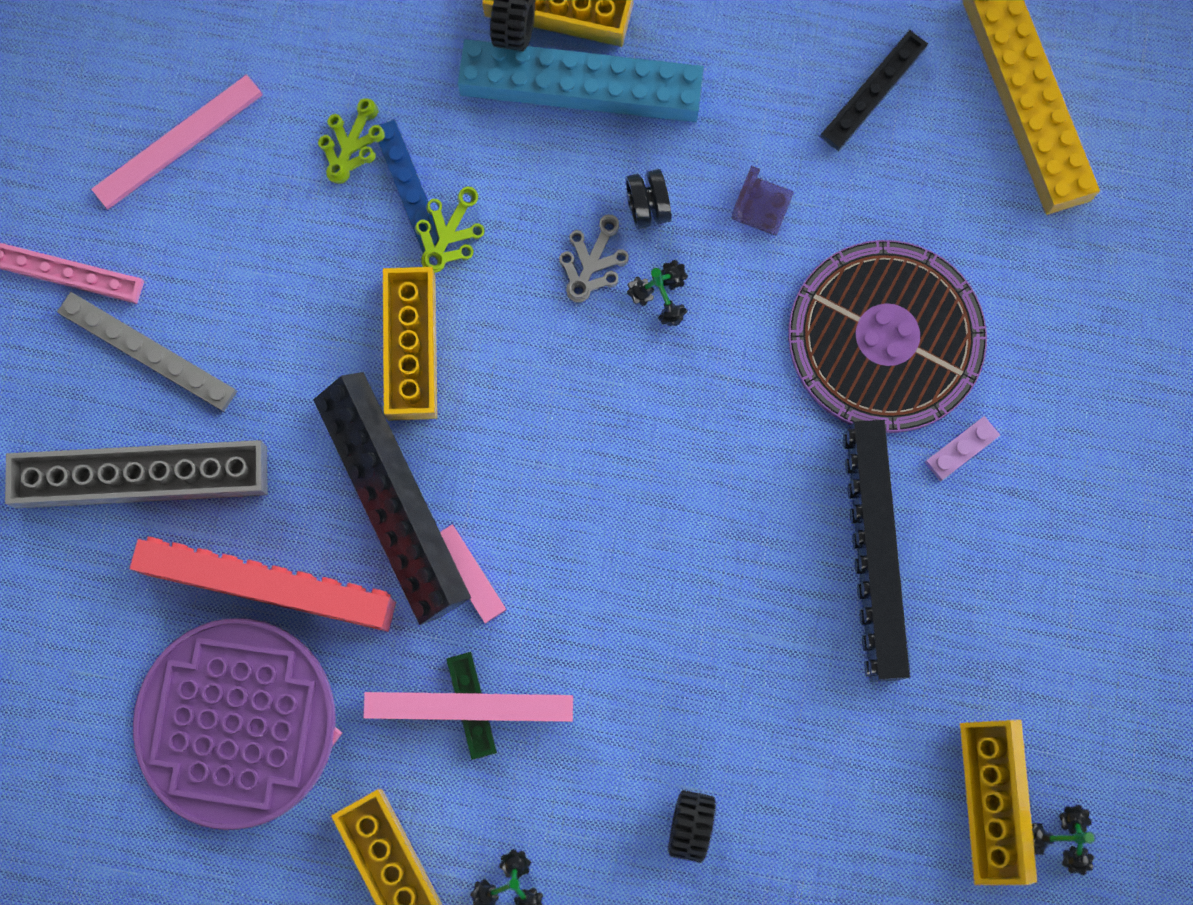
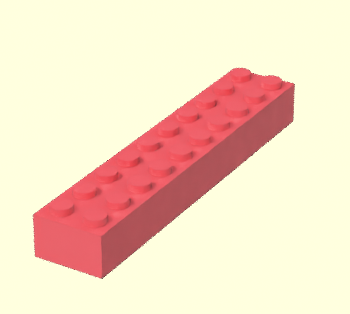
(257, 583)

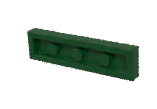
(466, 680)

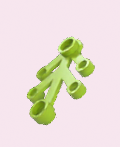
(351, 143)
(447, 232)

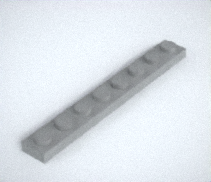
(147, 351)

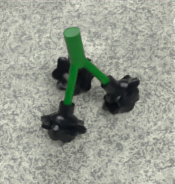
(672, 275)
(1075, 821)
(514, 866)

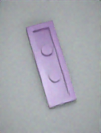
(962, 448)

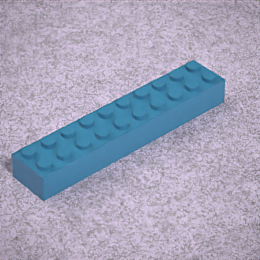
(581, 81)

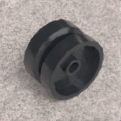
(648, 199)

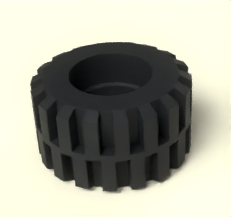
(512, 23)
(692, 826)

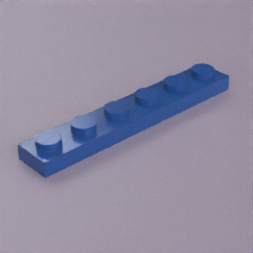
(406, 180)

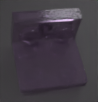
(761, 203)

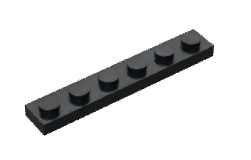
(874, 90)

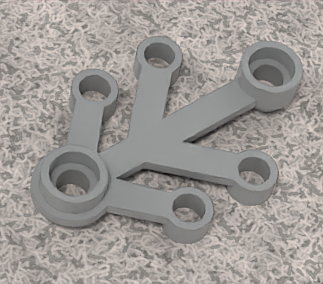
(592, 263)

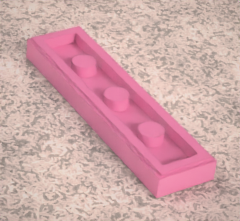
(481, 592)

